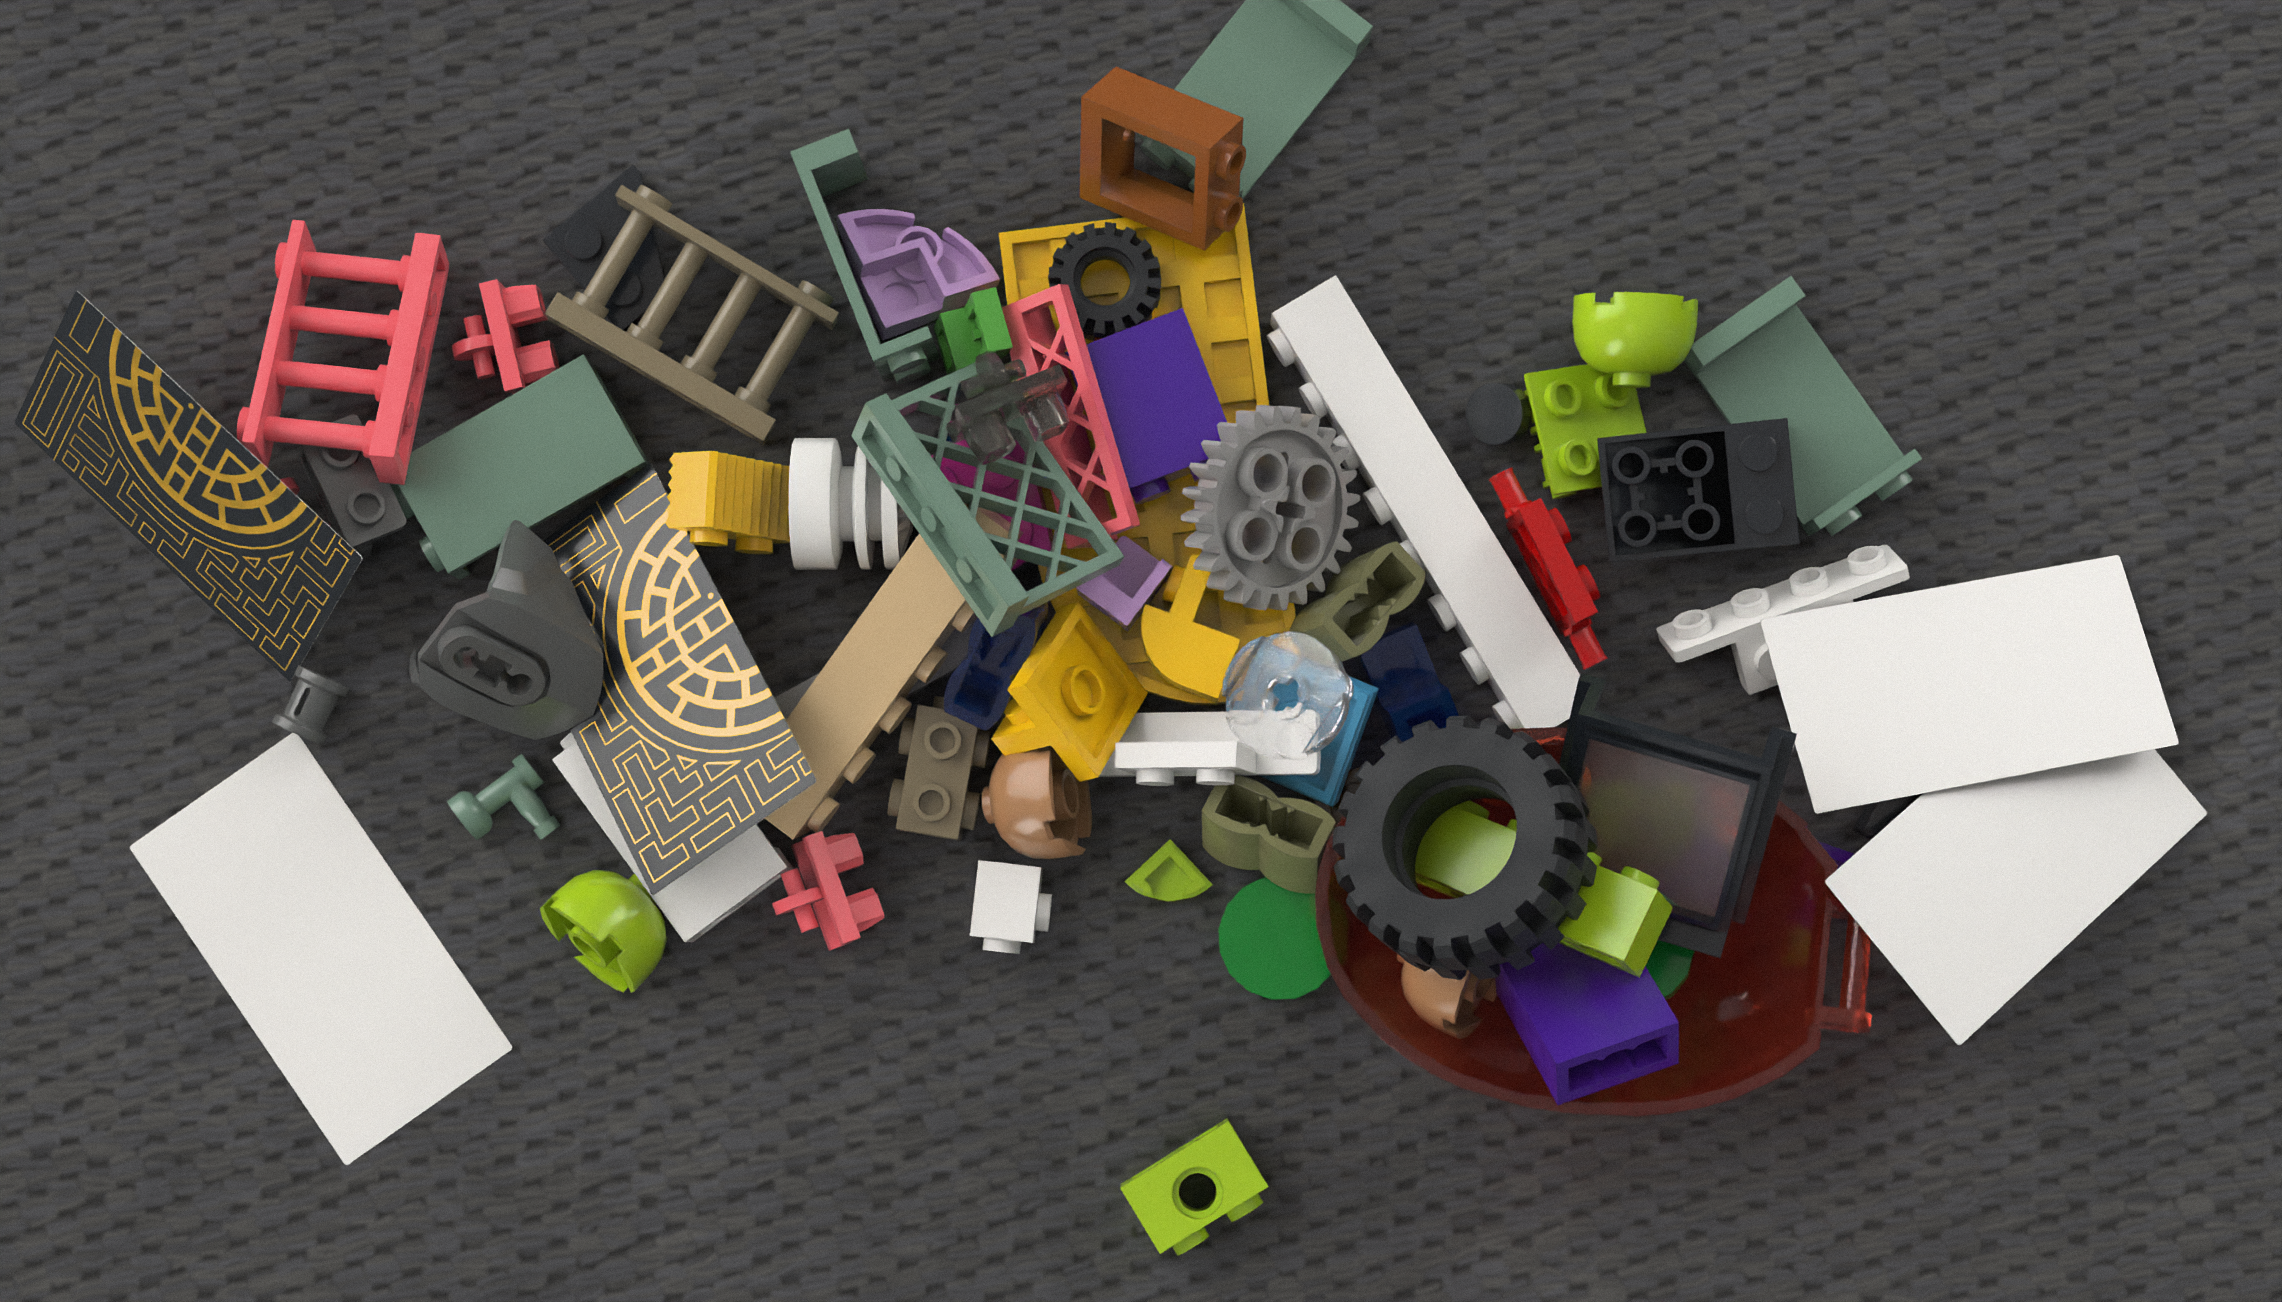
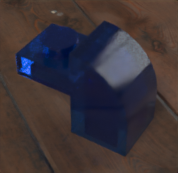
(1406, 682)

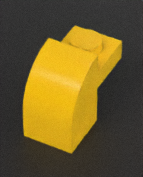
(1179, 648)

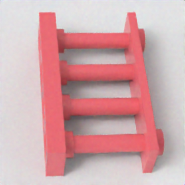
(396, 385)

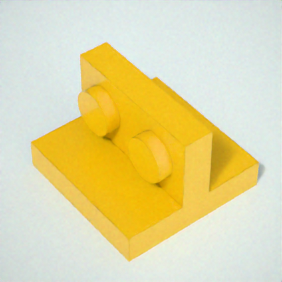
(1071, 696)

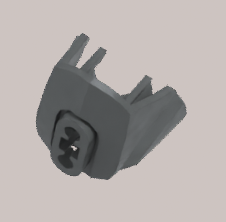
(531, 645)

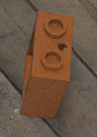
(1132, 104)

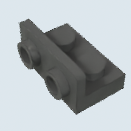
(351, 494)

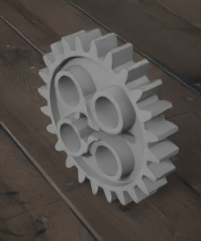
(1270, 498)

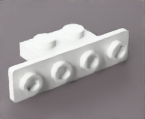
(1806, 589)
(1192, 745)

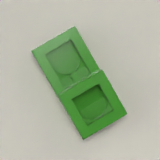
(972, 331)

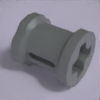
(310, 705)

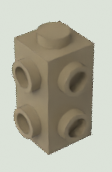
(938, 773)

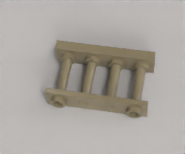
(640, 344)

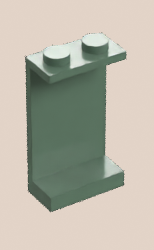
(1271, 70)
(825, 169)
(1776, 367)
(517, 464)

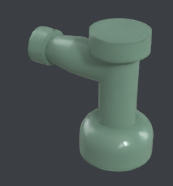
(514, 786)

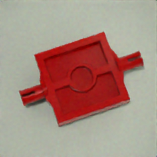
(1563, 586)

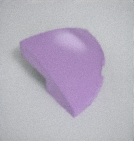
(908, 270)

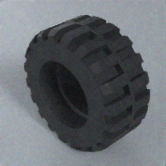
(1414, 788)

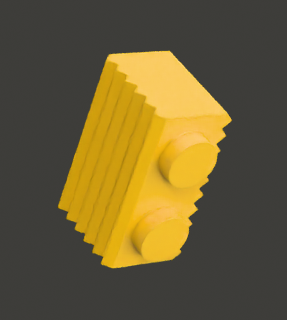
(729, 498)

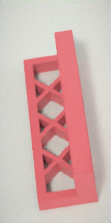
(1041, 348)

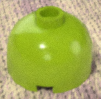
(1634, 334)
(610, 924)

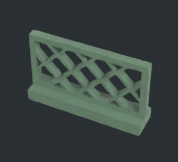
(952, 529)

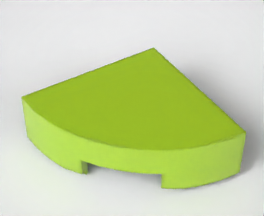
(1168, 876)

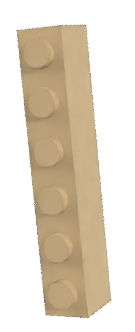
(871, 676)

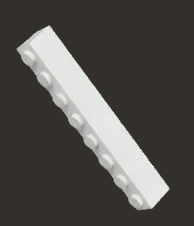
(1427, 506)

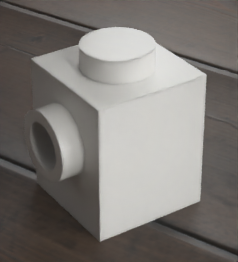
(1009, 906)

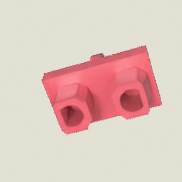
(505, 312)
(819, 864)

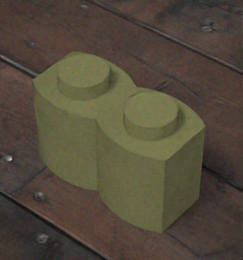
(1361, 600)
(1258, 831)

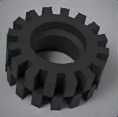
(1131, 254)

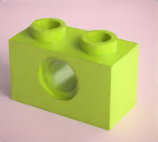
(1156, 1189)

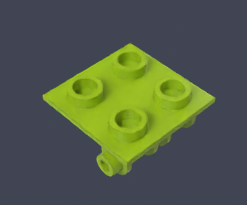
(1570, 413)

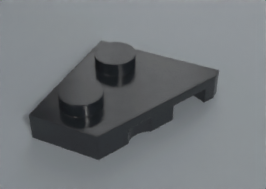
(587, 237)

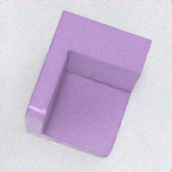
(1128, 587)

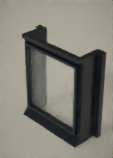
(1677, 812)

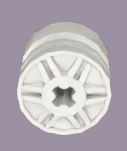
(840, 505)

